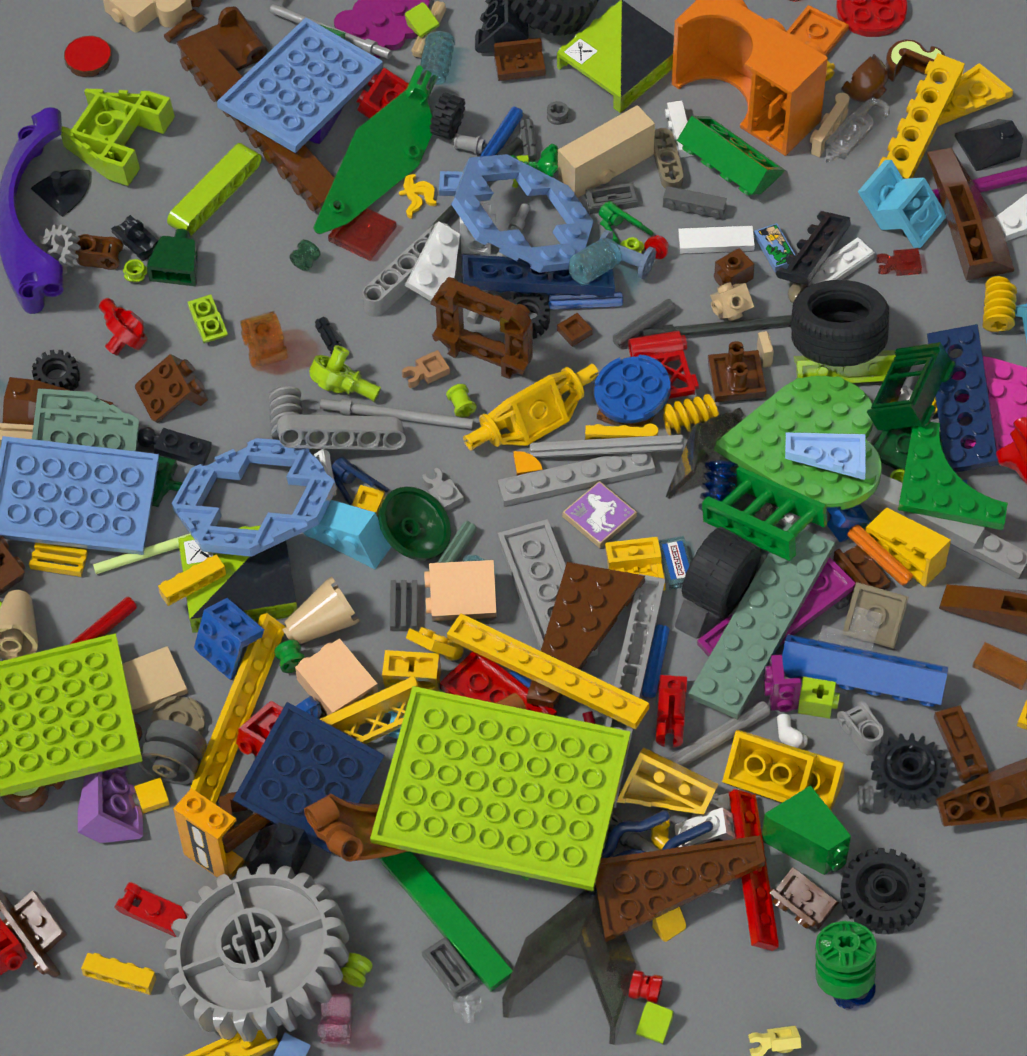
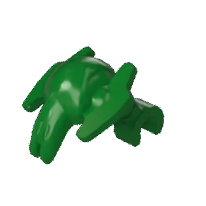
(548, 162)

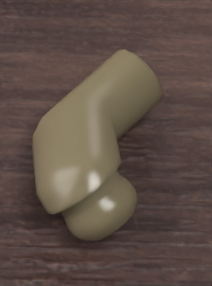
(795, 290)

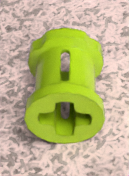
(462, 403)

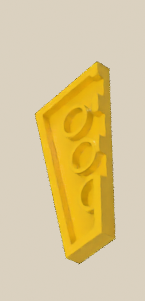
(975, 91)

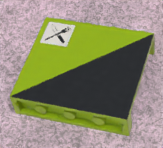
(621, 53)
(252, 583)

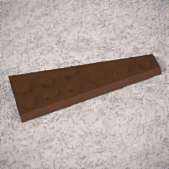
(582, 617)
(653, 883)

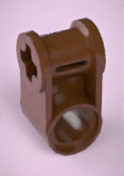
(96, 251)

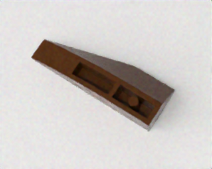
(971, 222)
(990, 605)
(987, 799)

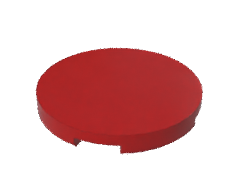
(872, 17)

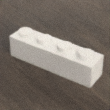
(676, 123)

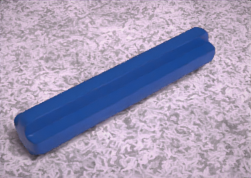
(503, 132)
(567, 301)
(655, 661)

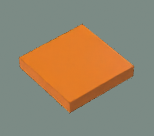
(818, 28)

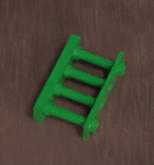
(760, 532)

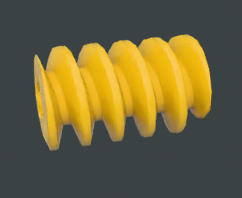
(999, 304)
(688, 413)

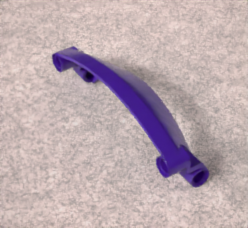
(27, 267)

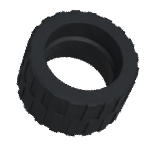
(721, 572)

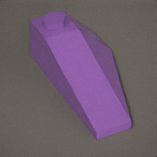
(108, 808)

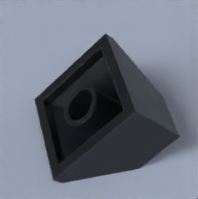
(991, 143)
(278, 847)

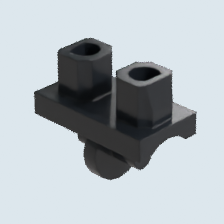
(135, 237)

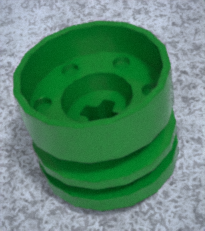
(845, 960)

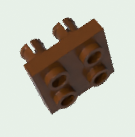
(736, 374)

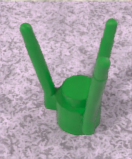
(613, 215)

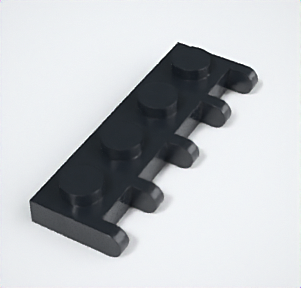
(815, 249)

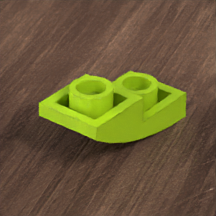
(207, 319)

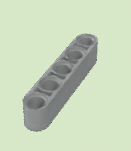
(390, 283)
(330, 426)

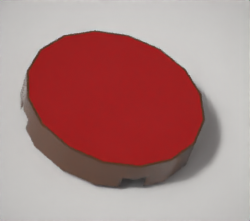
(88, 56)

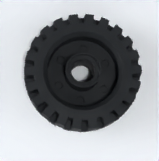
(884, 871)

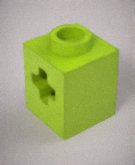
(811, 691)

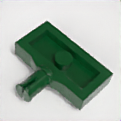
(164, 480)

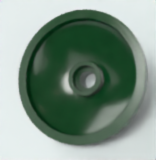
(423, 519)

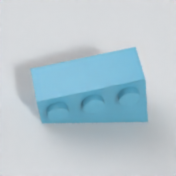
(352, 533)

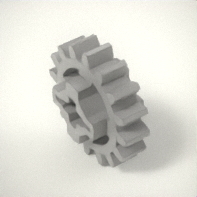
(60, 244)

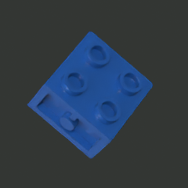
(224, 634)

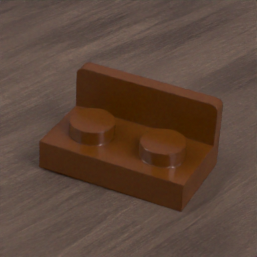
(861, 568)

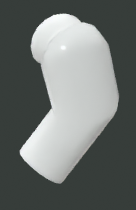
(788, 734)

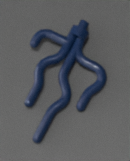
(646, 824)

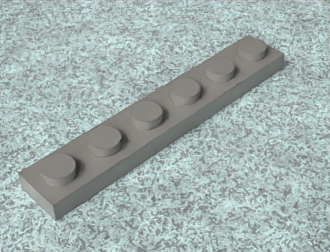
(574, 477)

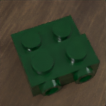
(894, 446)

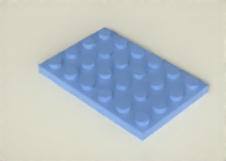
(300, 84)
(76, 494)

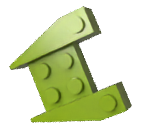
(108, 124)

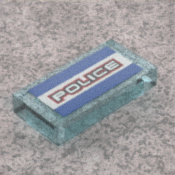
(674, 560)

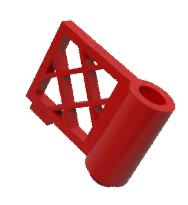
(667, 348)

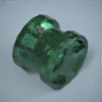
(305, 255)

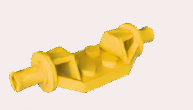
(533, 410)

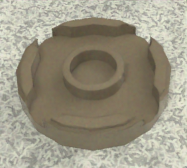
(180, 710)

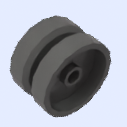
(172, 751)

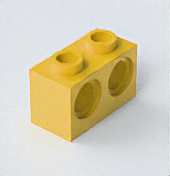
(404, 664)

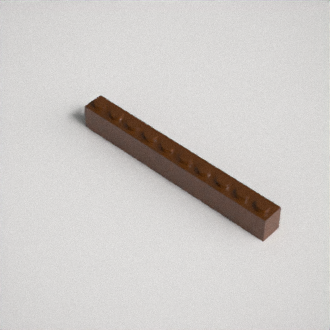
(301, 168)

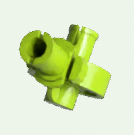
(336, 376)

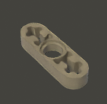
(669, 150)

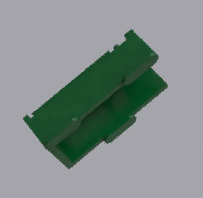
(918, 410)

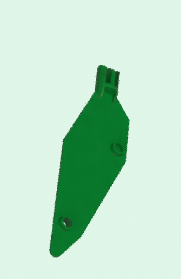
(380, 154)

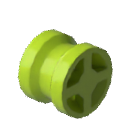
(356, 969)

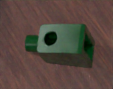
(174, 260)

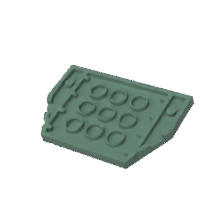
(83, 420)

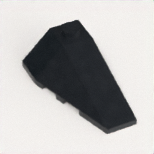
(499, 26)

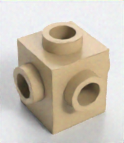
(731, 301)

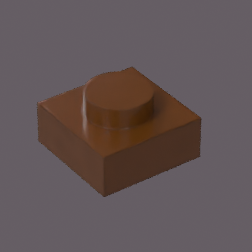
(574, 329)

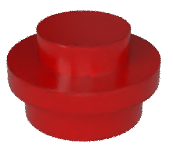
(660, 244)

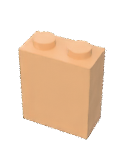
(461, 589)
(335, 677)

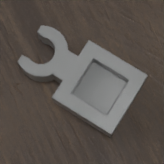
(444, 492)

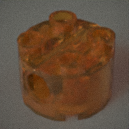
(264, 339)

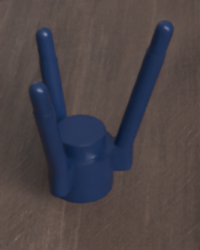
(347, 472)

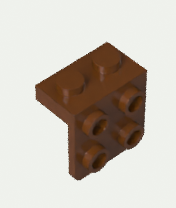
(169, 386)

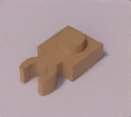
(429, 367)

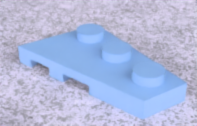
(828, 451)

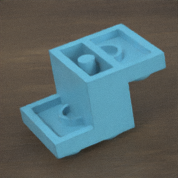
(902, 203)

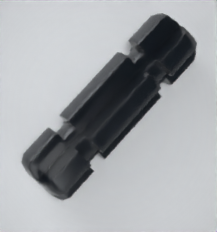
(327, 333)

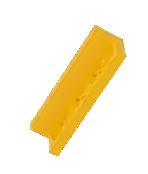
(374, 707)

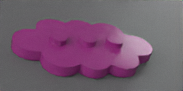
(379, 21)

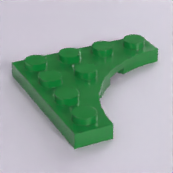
(937, 491)

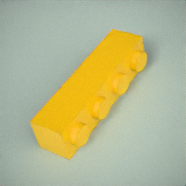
(192, 580)
(119, 973)

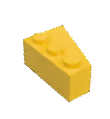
(912, 544)
(666, 785)

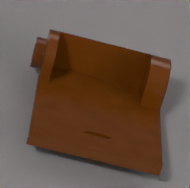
(233, 39)

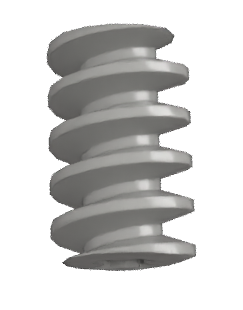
(283, 402)

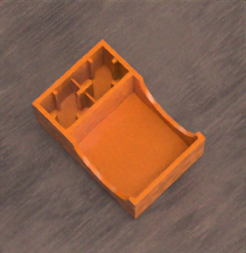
(759, 58)

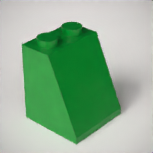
(807, 832)

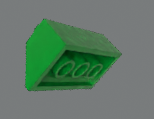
(729, 155)

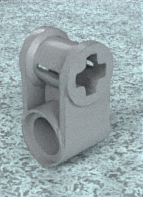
(859, 724)

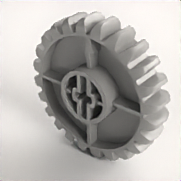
(287, 977)

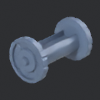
(643, 261)

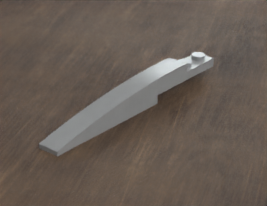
(965, 536)
(637, 647)

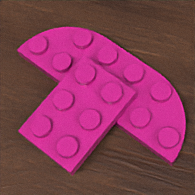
(1007, 397)

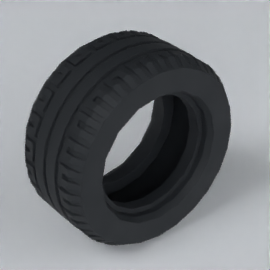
(840, 323)

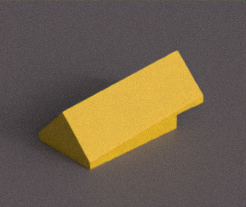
(781, 769)

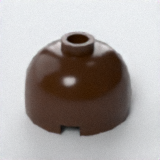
(867, 80)

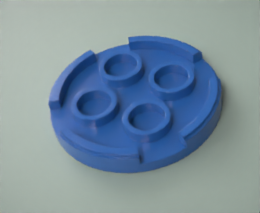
(632, 389)

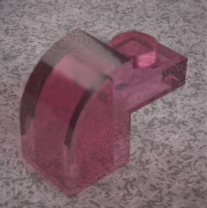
(336, 1019)

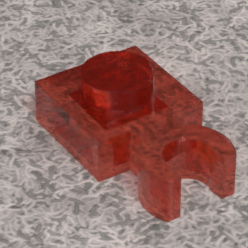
(903, 262)

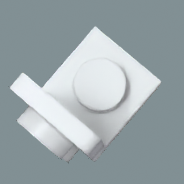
(722, 826)

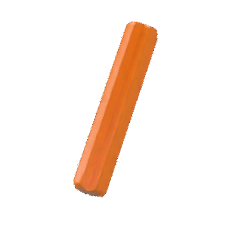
(880, 555)

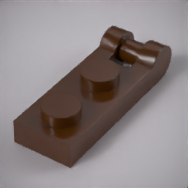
(961, 743)

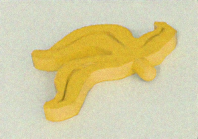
(413, 190)

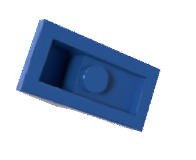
(843, 520)

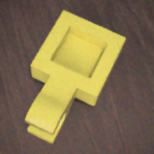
(778, 1039)

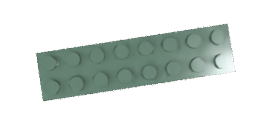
(760, 625)

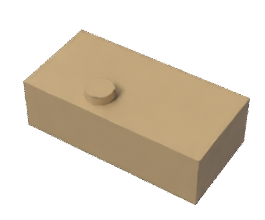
(606, 151)

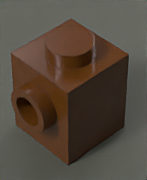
(734, 268)

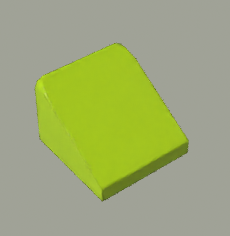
(421, 20)
(655, 1022)

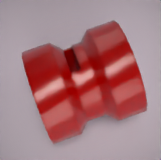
(645, 986)

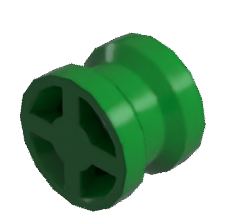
(289, 655)

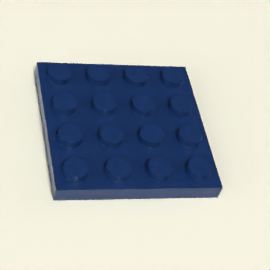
(303, 764)

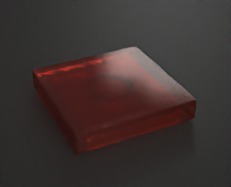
(364, 234)

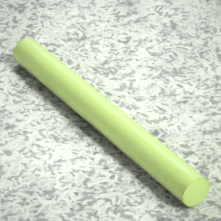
(130, 558)

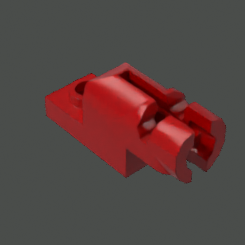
(671, 709)

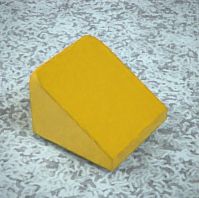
(669, 924)

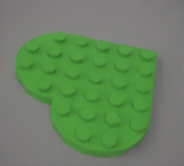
(806, 406)

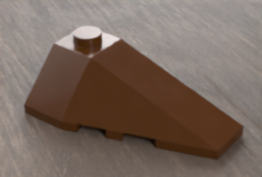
(21, 400)

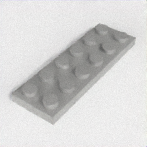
(536, 571)

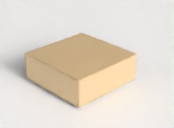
(765, 349)

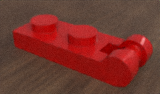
(152, 910)

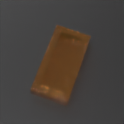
(1001, 665)

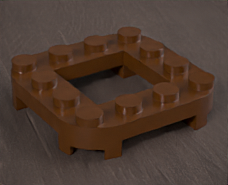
(514, 322)

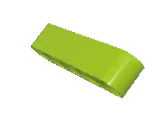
(214, 189)

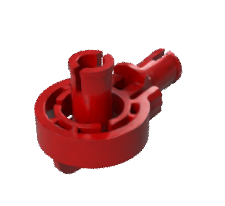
(124, 325)

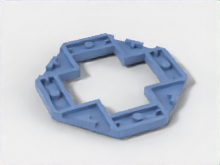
(474, 188)
(276, 527)

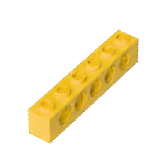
(942, 70)

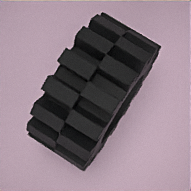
(447, 116)
(539, 307)
(53, 362)

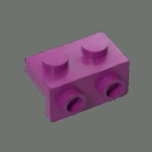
(783, 692)

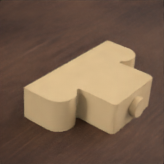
(139, 13)

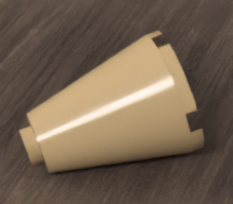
(320, 614)
(17, 625)

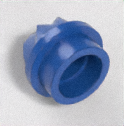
(310, 706)

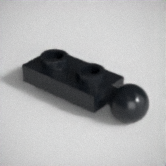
(176, 445)

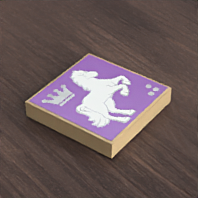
(599, 514)

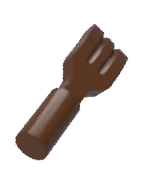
(188, 20)

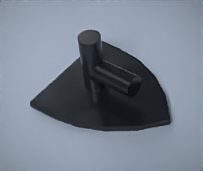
(63, 189)

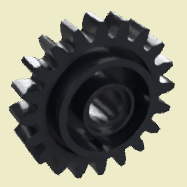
(905, 785)

